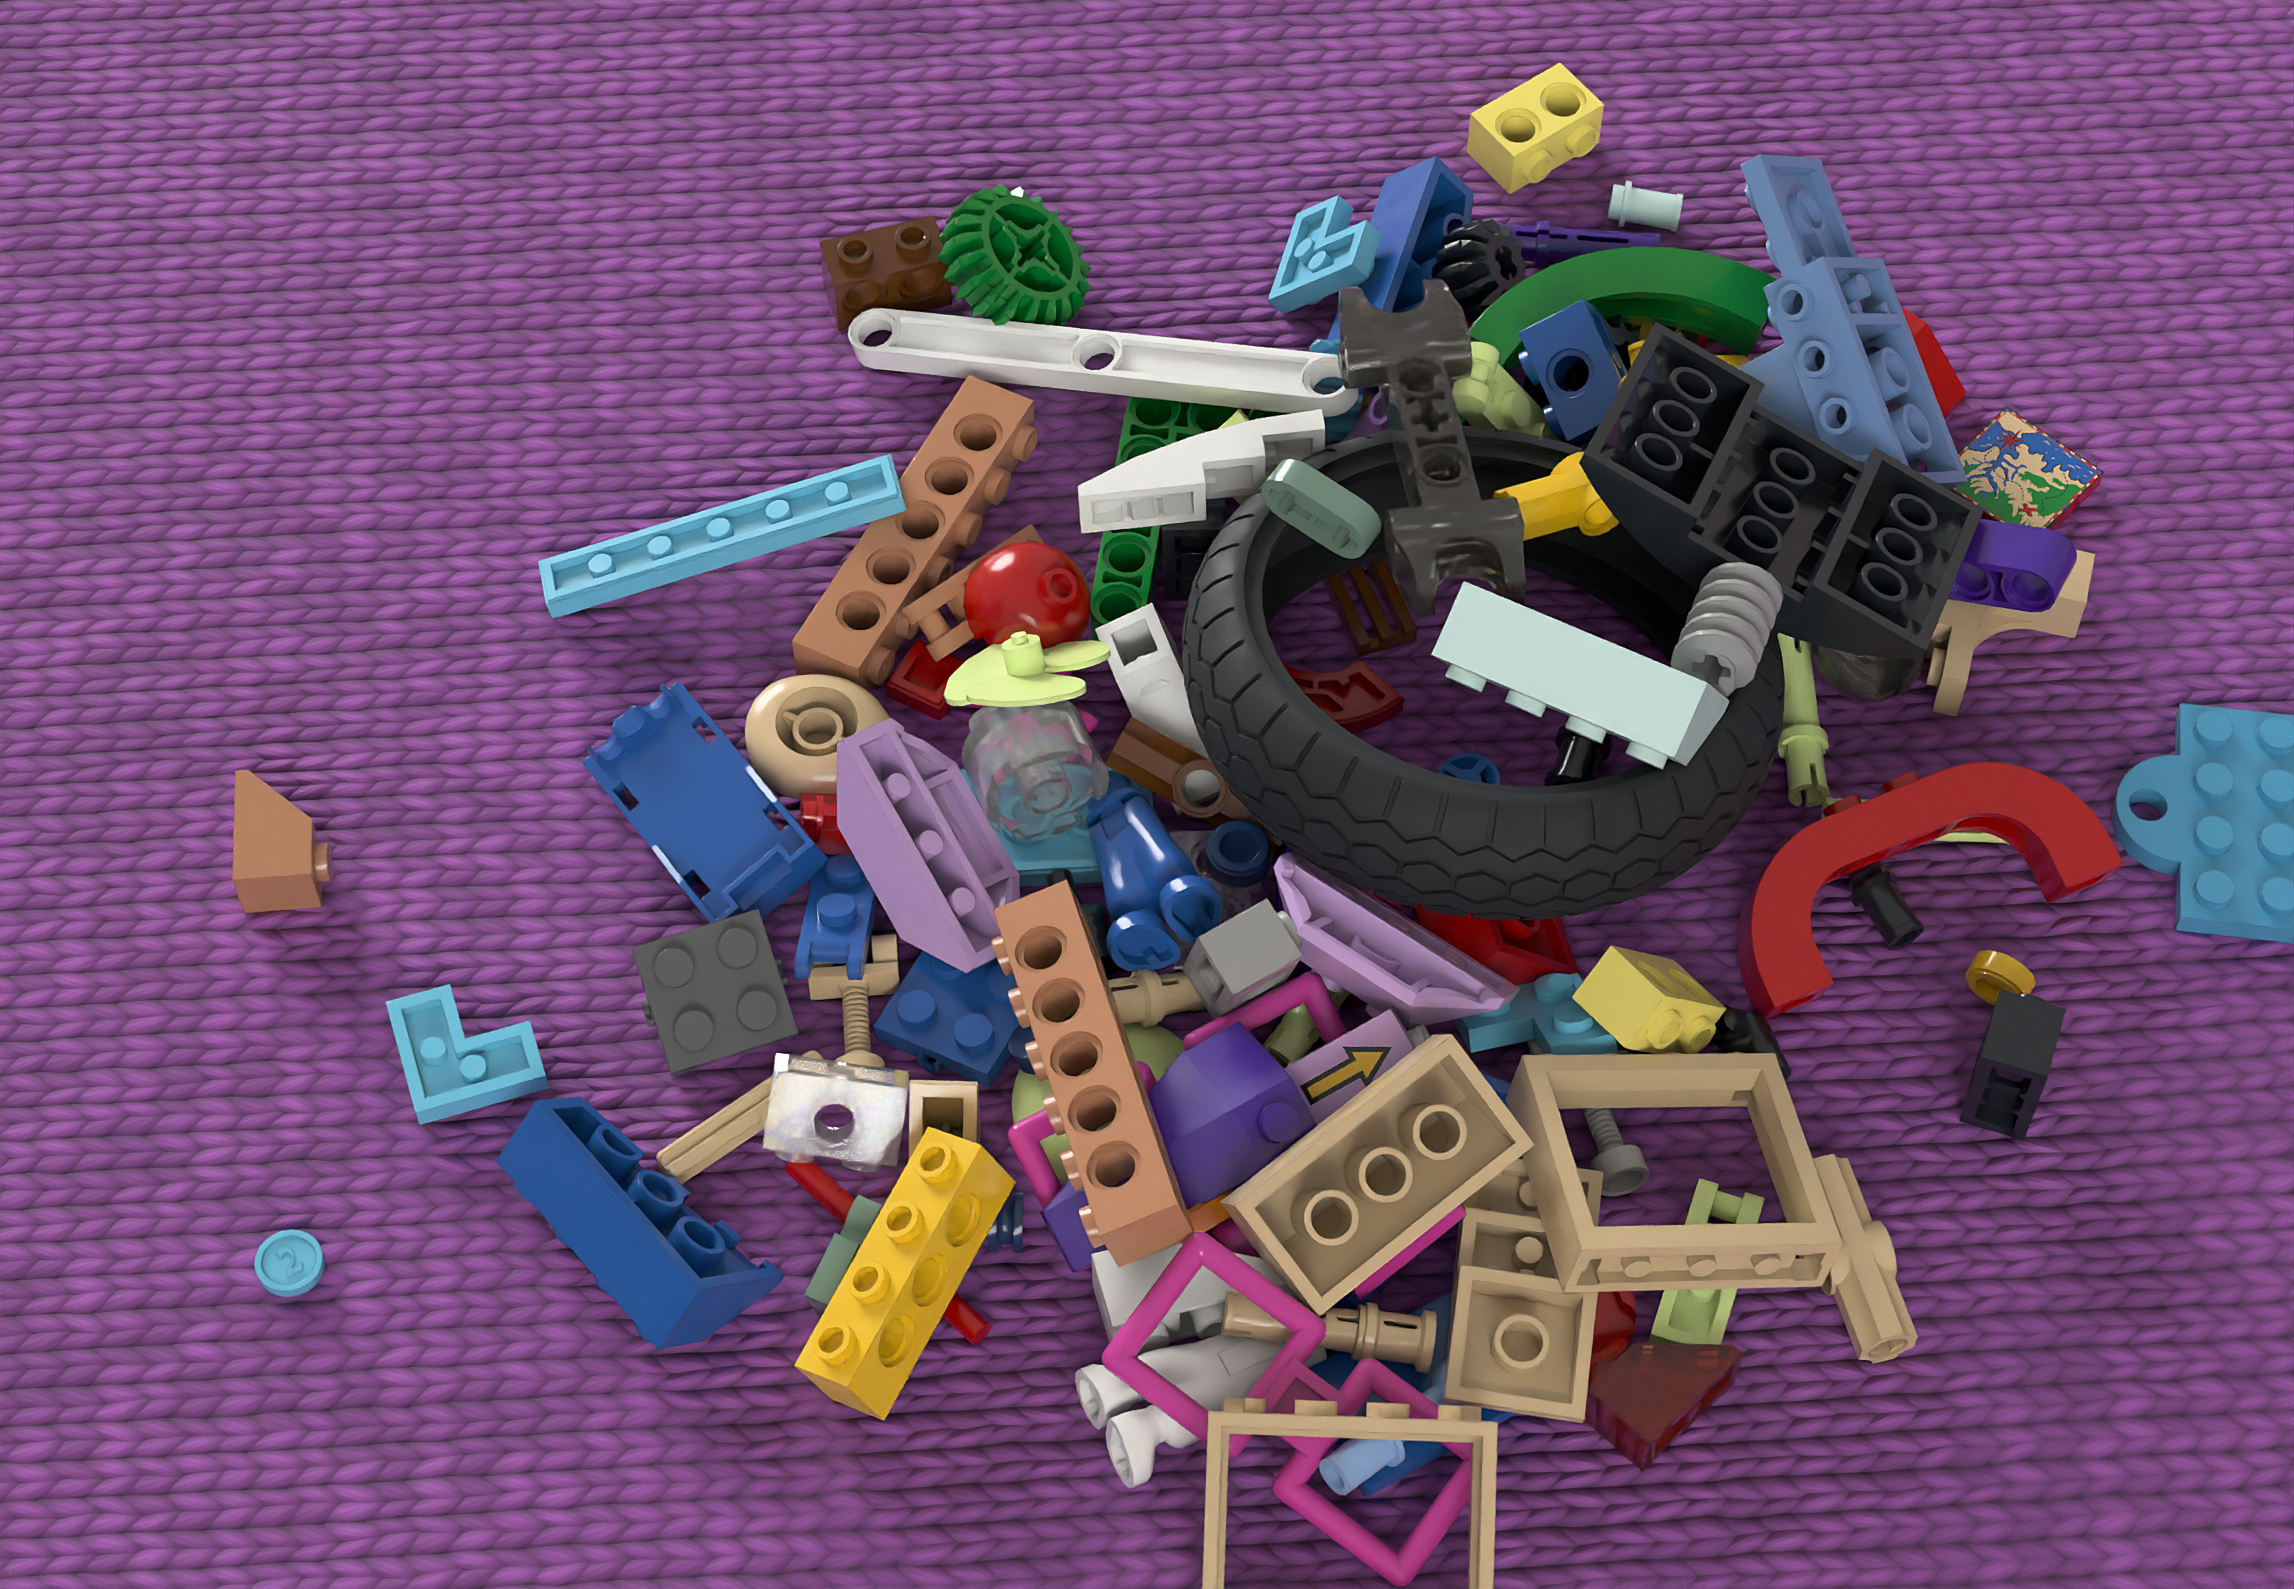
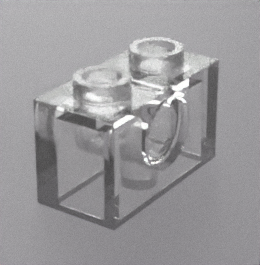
(807, 1084)

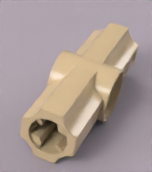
(1863, 1270)

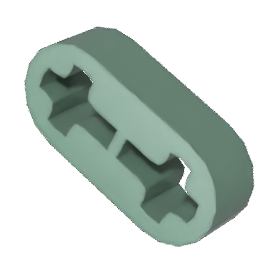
(1321, 508)

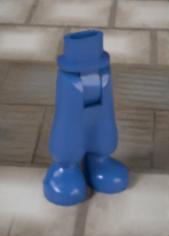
(1145, 879)

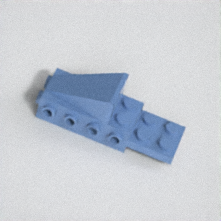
(1829, 367)

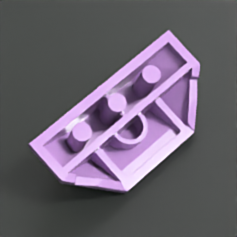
(923, 843)
(1381, 953)

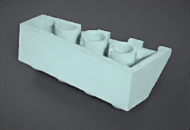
(1577, 675)

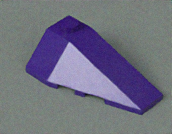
(1222, 1120)

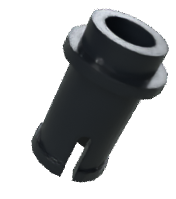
(1885, 906)

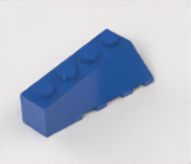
(1412, 216)
(631, 1225)

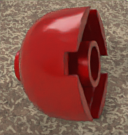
(1027, 591)

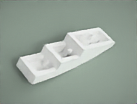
(1178, 478)

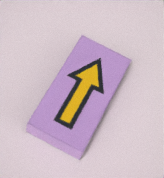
(1349, 1063)

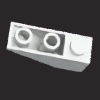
(1153, 686)
(1193, 1314)

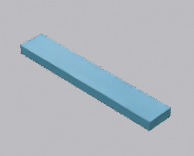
(721, 536)

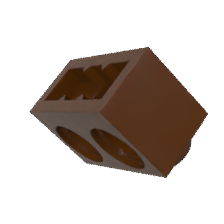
(886, 270)

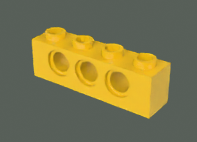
(905, 1273)

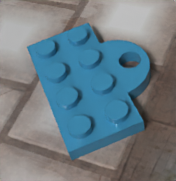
(2222, 821)

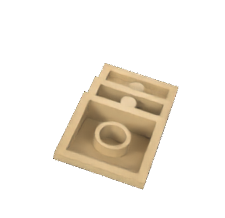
(1511, 1327)

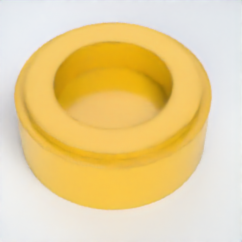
(1996, 971)

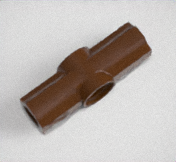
(1163, 767)

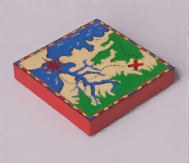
(2024, 474)

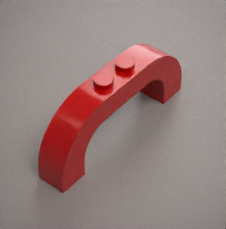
(2021, 806)

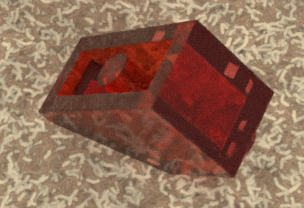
(1656, 1394)

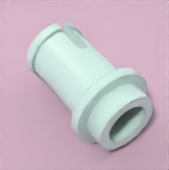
(1644, 207)

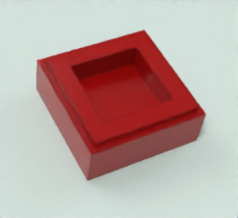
(922, 681)

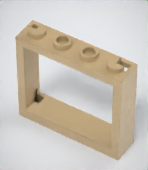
(1672, 1254)
(1382, 1421)

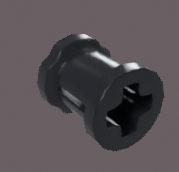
(1576, 758)

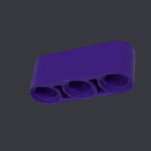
(2014, 567)

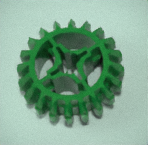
(1014, 259)

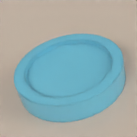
(289, 1263)

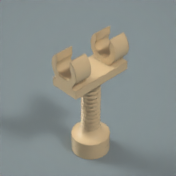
(878, 979)

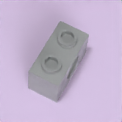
(1243, 958)

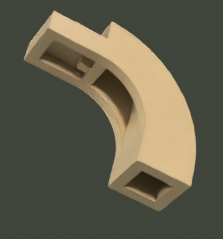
(1969, 624)

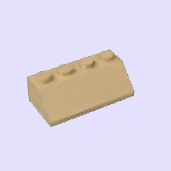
(1377, 1173)

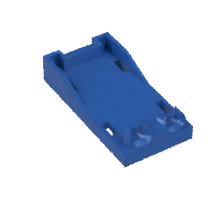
(703, 808)

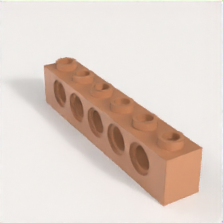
(946, 495)
(1149, 1208)

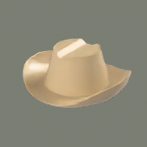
(797, 728)

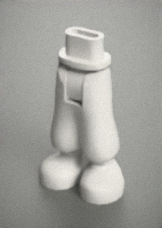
(1200, 1369)

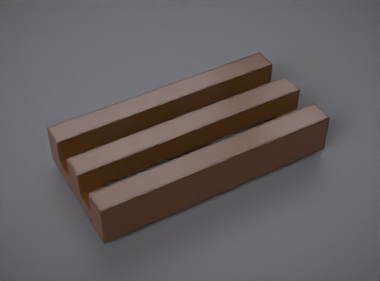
(1396, 606)

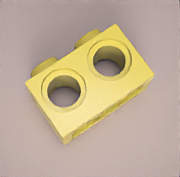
(1535, 128)
(1649, 1003)

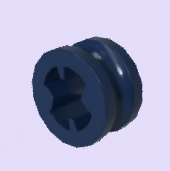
(1008, 1225)

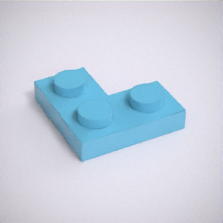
(1323, 255)
(1542, 1013)
(457, 1072)

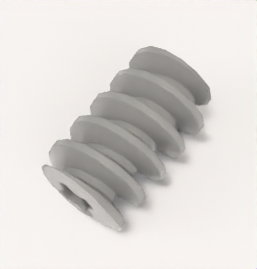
(1728, 626)

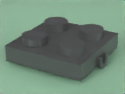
(714, 992)

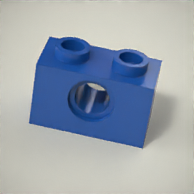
(1553, 348)

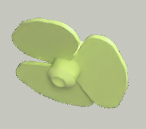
(1020, 673)

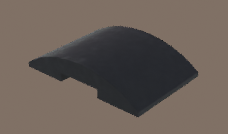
(1723, 481)

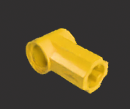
(1561, 502)

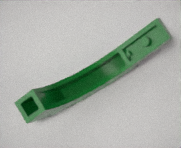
(1644, 286)

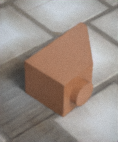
(275, 850)

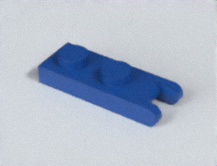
(837, 919)

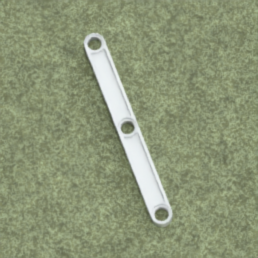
(1140, 368)

